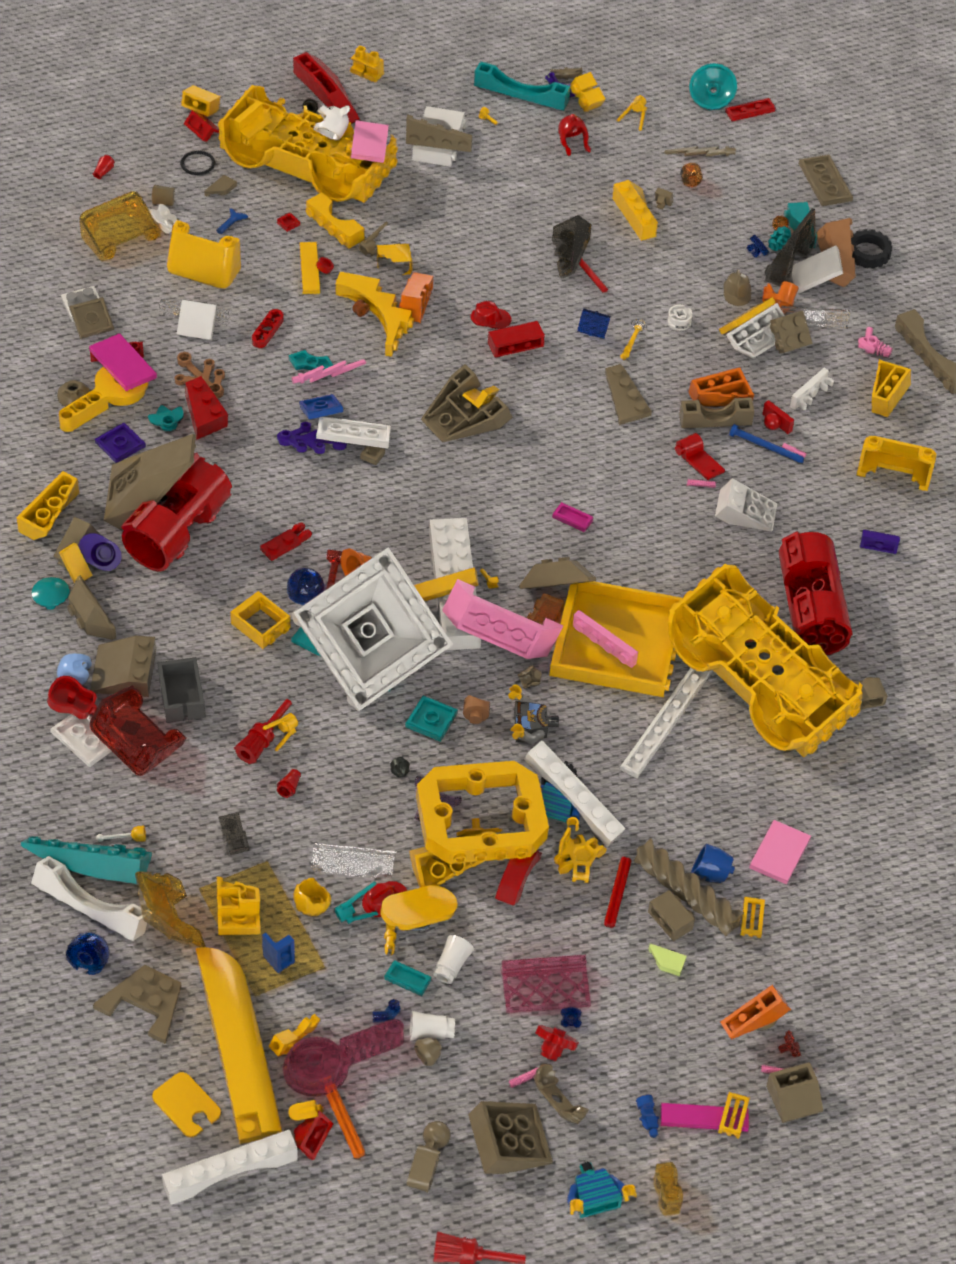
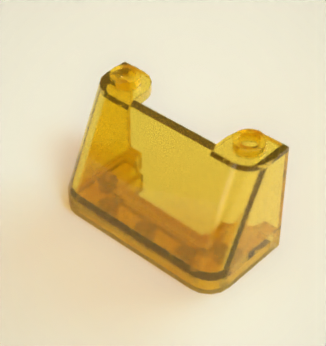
(117, 223)

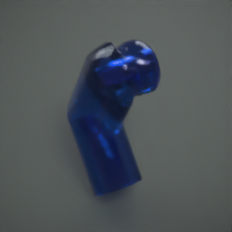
(389, 1013)

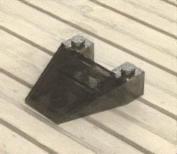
(799, 243)

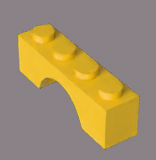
(346, 231)

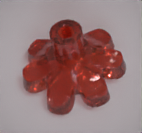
(790, 1045)

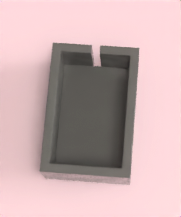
(181, 689)

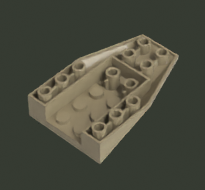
(146, 478)

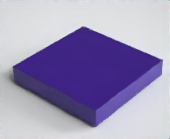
(120, 442)

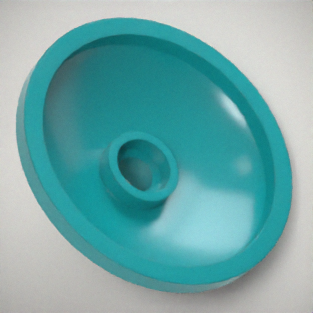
(713, 77)

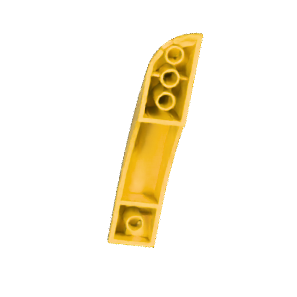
(239, 1046)

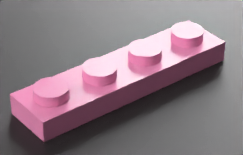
(605, 639)

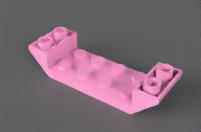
(499, 624)

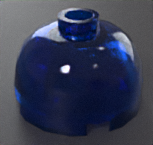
(304, 585)
(88, 948)

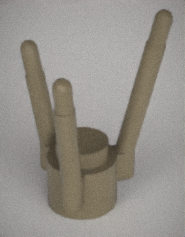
(369, 245)

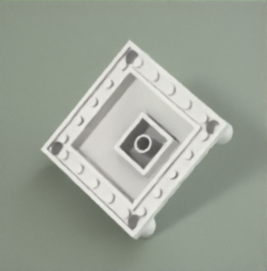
(372, 629)

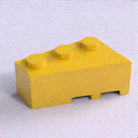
(889, 387)

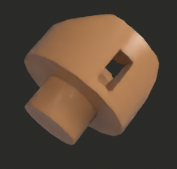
(476, 709)

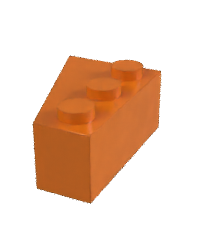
(417, 294)
(720, 388)

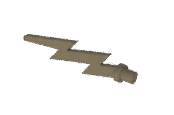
(710, 151)

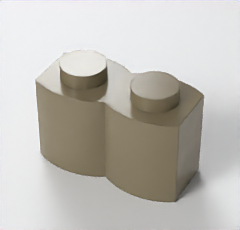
(873, 693)

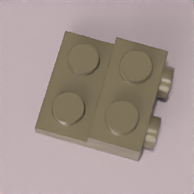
(790, 332)

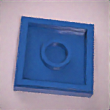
(321, 406)

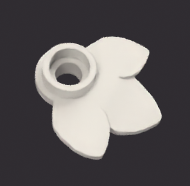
(164, 217)

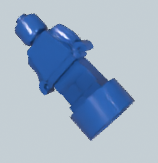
(649, 1119)

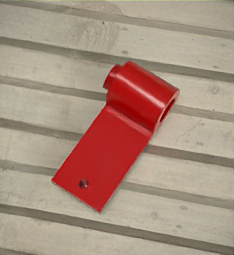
(692, 451)

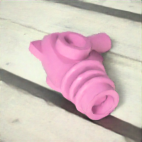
(872, 344)

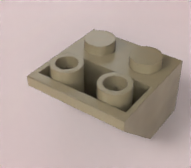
(795, 1092)

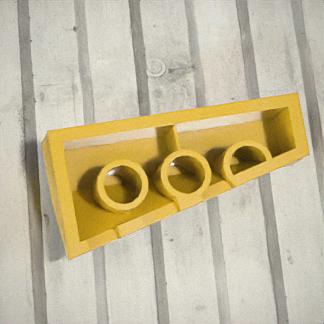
(634, 207)
(43, 511)
(433, 870)

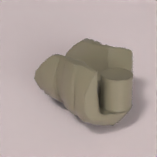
(530, 677)

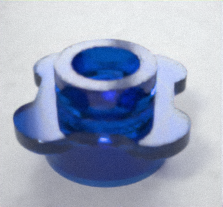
(571, 1012)

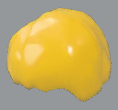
(311, 897)

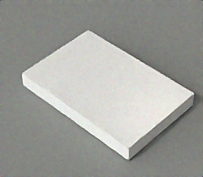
(817, 269)
(79, 738)

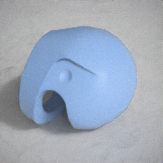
(72, 666)

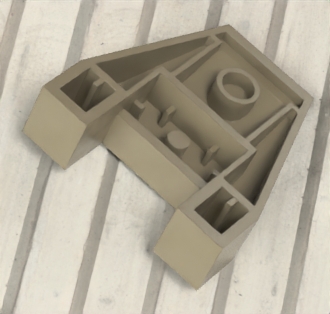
(456, 417)

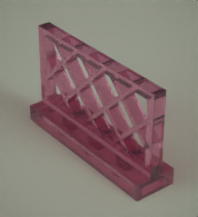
(540, 967)

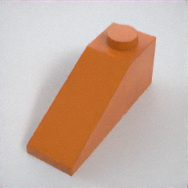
(756, 1013)

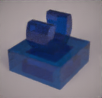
(758, 246)

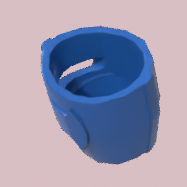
(713, 864)

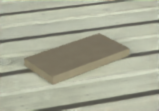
(825, 180)

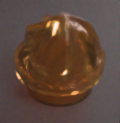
(780, 221)

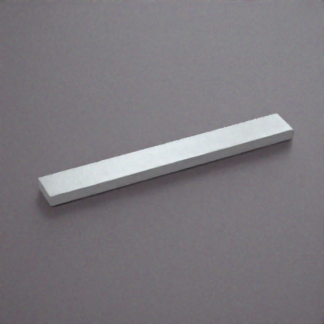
(664, 722)

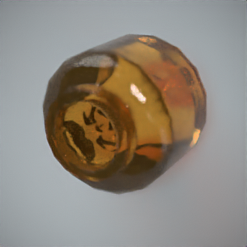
(691, 175)

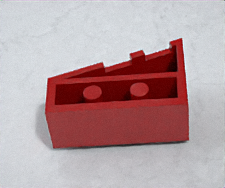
(204, 407)

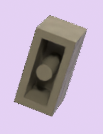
(671, 915)

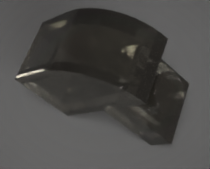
(233, 837)

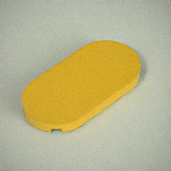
(418, 907)

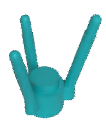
(346, 910)

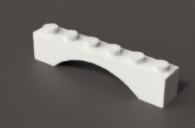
(596, 815)
(57, 881)
(195, 1177)

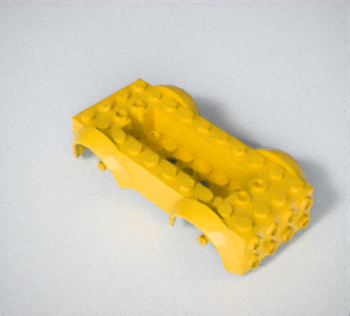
(299, 150)
(786, 709)

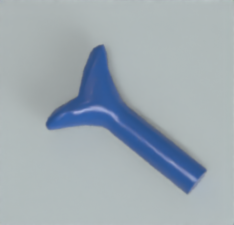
(234, 217)

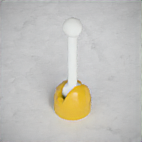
(137, 833)

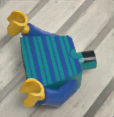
(558, 806)
(597, 1191)

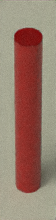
(593, 276)

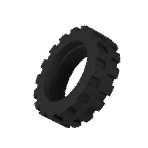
(876, 238)

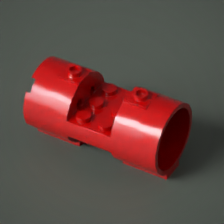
(160, 533)
(815, 591)

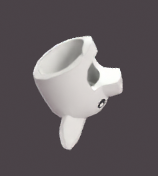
(334, 122)

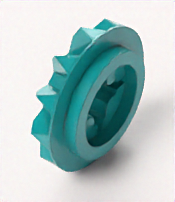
(779, 238)

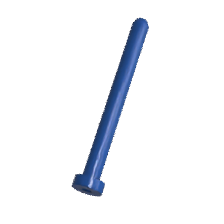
(768, 445)

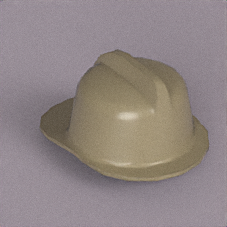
(737, 289)

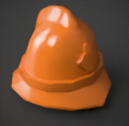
(352, 560)

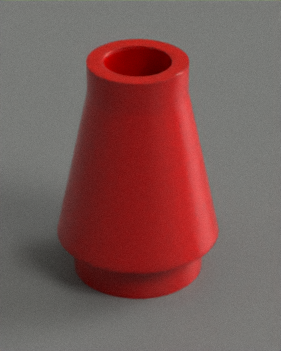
(103, 166)
(287, 786)

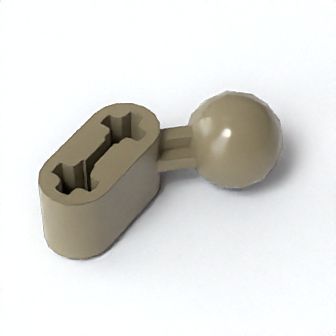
(426, 1158)

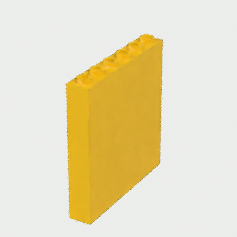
(631, 615)

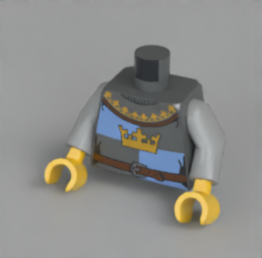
(530, 718)

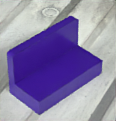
(879, 541)

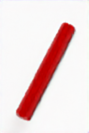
(617, 892)

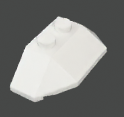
(755, 334)

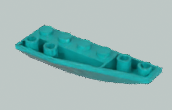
(93, 860)

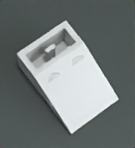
(745, 507)

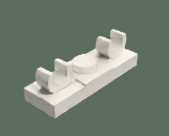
(810, 389)

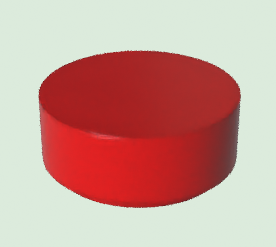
(324, 265)

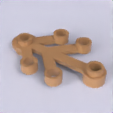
(184, 360)

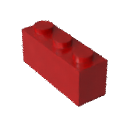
(516, 339)

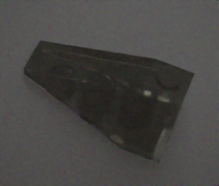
(571, 241)

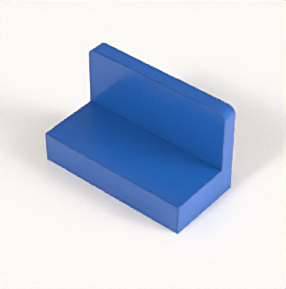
(279, 954)

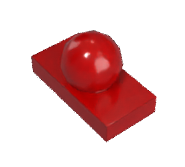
(776, 418)

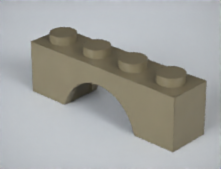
(695, 415)

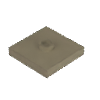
(91, 318)

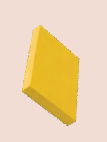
(747, 316)

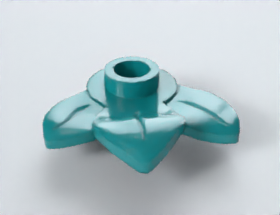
(166, 418)

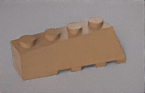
(839, 234)

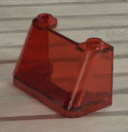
(132, 733)

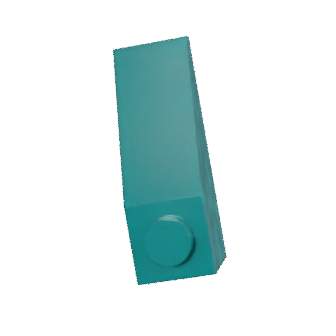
(796, 213)

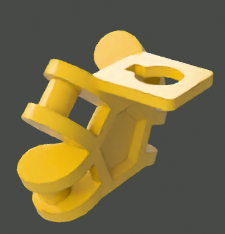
(580, 853)

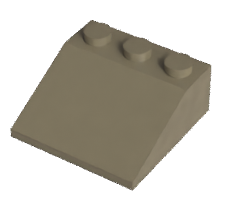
(124, 664)
(509, 1137)

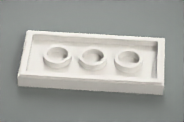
(353, 432)

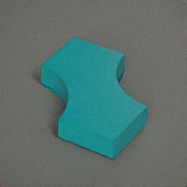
(306, 361)

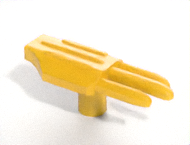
(476, 829)

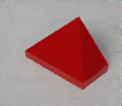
(312, 1134)

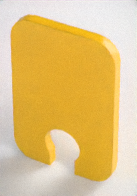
(181, 1099)

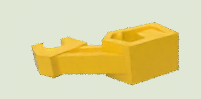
(283, 1041)

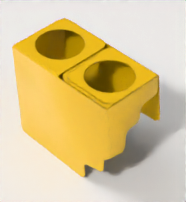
(397, 253)

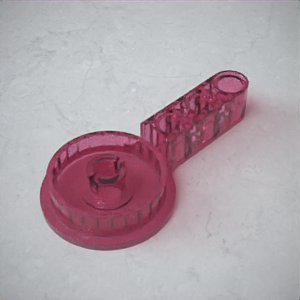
(321, 1066)

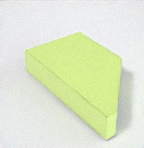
(668, 960)

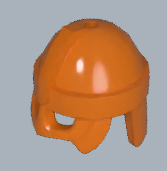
(785, 295)

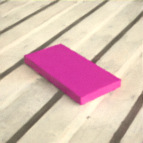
(122, 362)

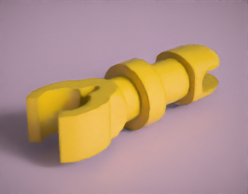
(390, 936)

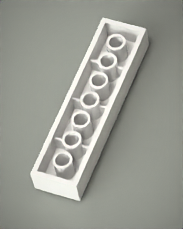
(450, 555)

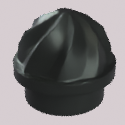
(311, 105)
(400, 767)

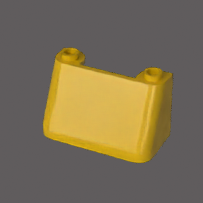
(202, 258)
(897, 457)

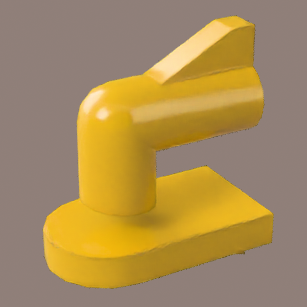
(305, 1110)

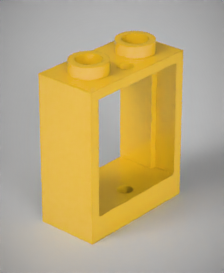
(250, 607)

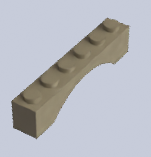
(911, 327)

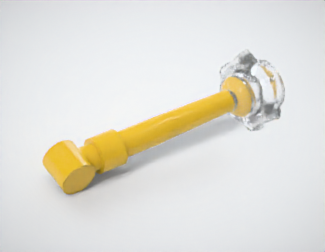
(639, 326)

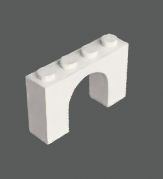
(450, 120)

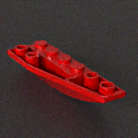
(323, 83)

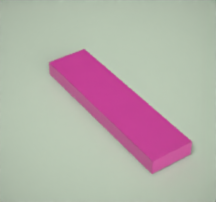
(699, 1116)

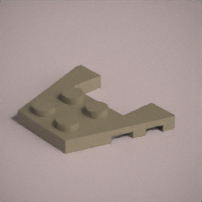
(148, 991)

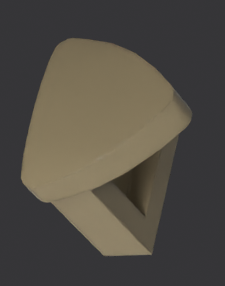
(163, 195)

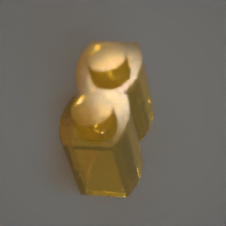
(668, 1189)

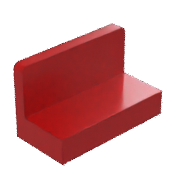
(200, 125)

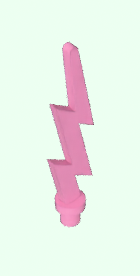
(319, 373)

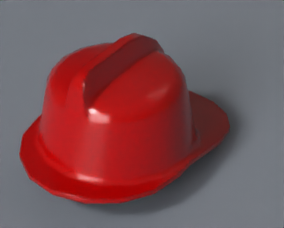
(491, 316)
(375, 896)

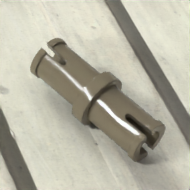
(567, 73)

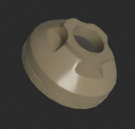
(67, 396)

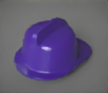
(100, 551)

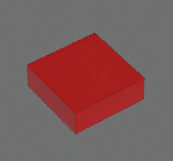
(288, 222)

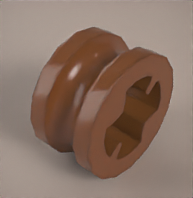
(361, 308)

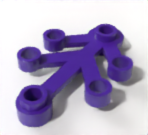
(291, 438)

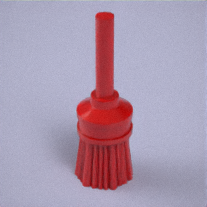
(257, 739)
(467, 1251)

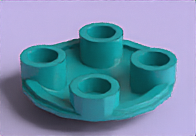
(50, 592)

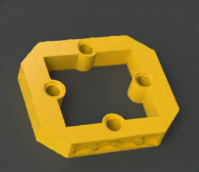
(474, 778)

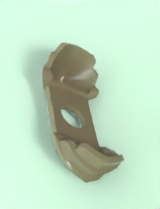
(546, 1084)

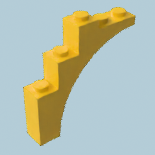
(382, 305)

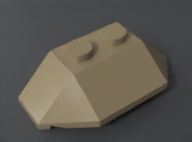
(556, 574)
(89, 612)

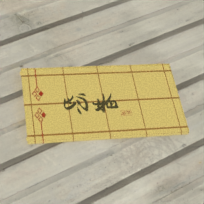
(278, 921)

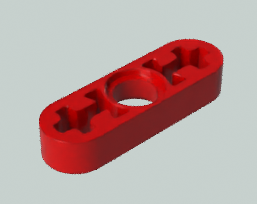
(267, 322)

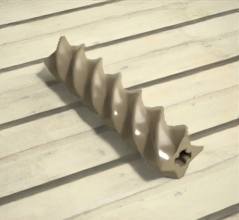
(688, 888)

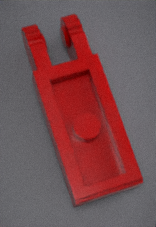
(286, 541)

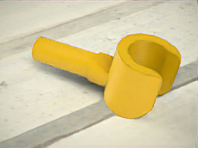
(484, 111)
(492, 582)

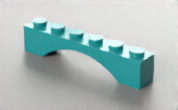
(551, 95)

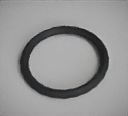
(197, 152)

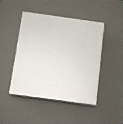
(196, 319)

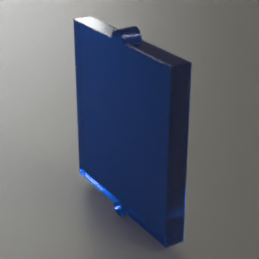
(593, 323)

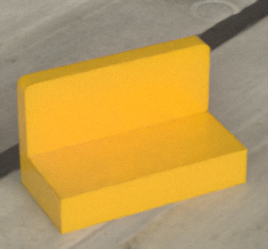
(252, 120)
(482, 398)

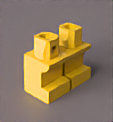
(367, 64)

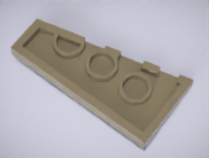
(425, 134)
(626, 397)

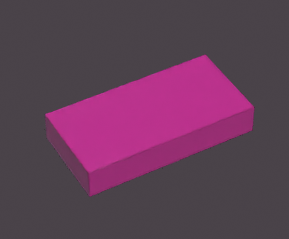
(572, 517)

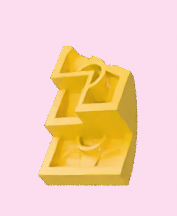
(237, 908)

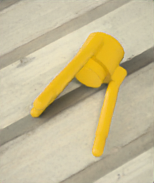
(637, 105)
(285, 724)

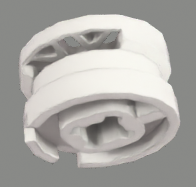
(679, 316)

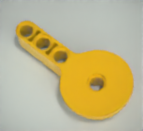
(96, 401)

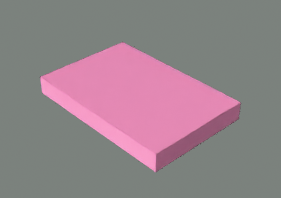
(369, 141)
(780, 852)

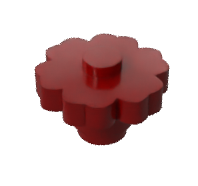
(555, 1041)

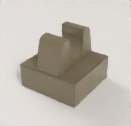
(663, 198)

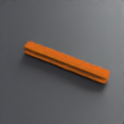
(346, 1124)

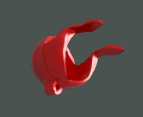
(570, 127)

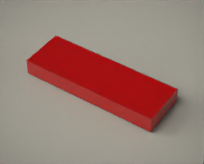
(750, 109)

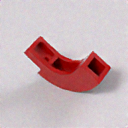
(515, 878)

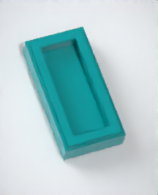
(407, 978)

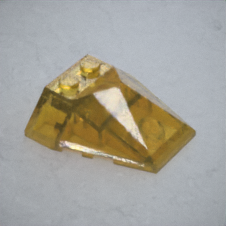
(157, 901)

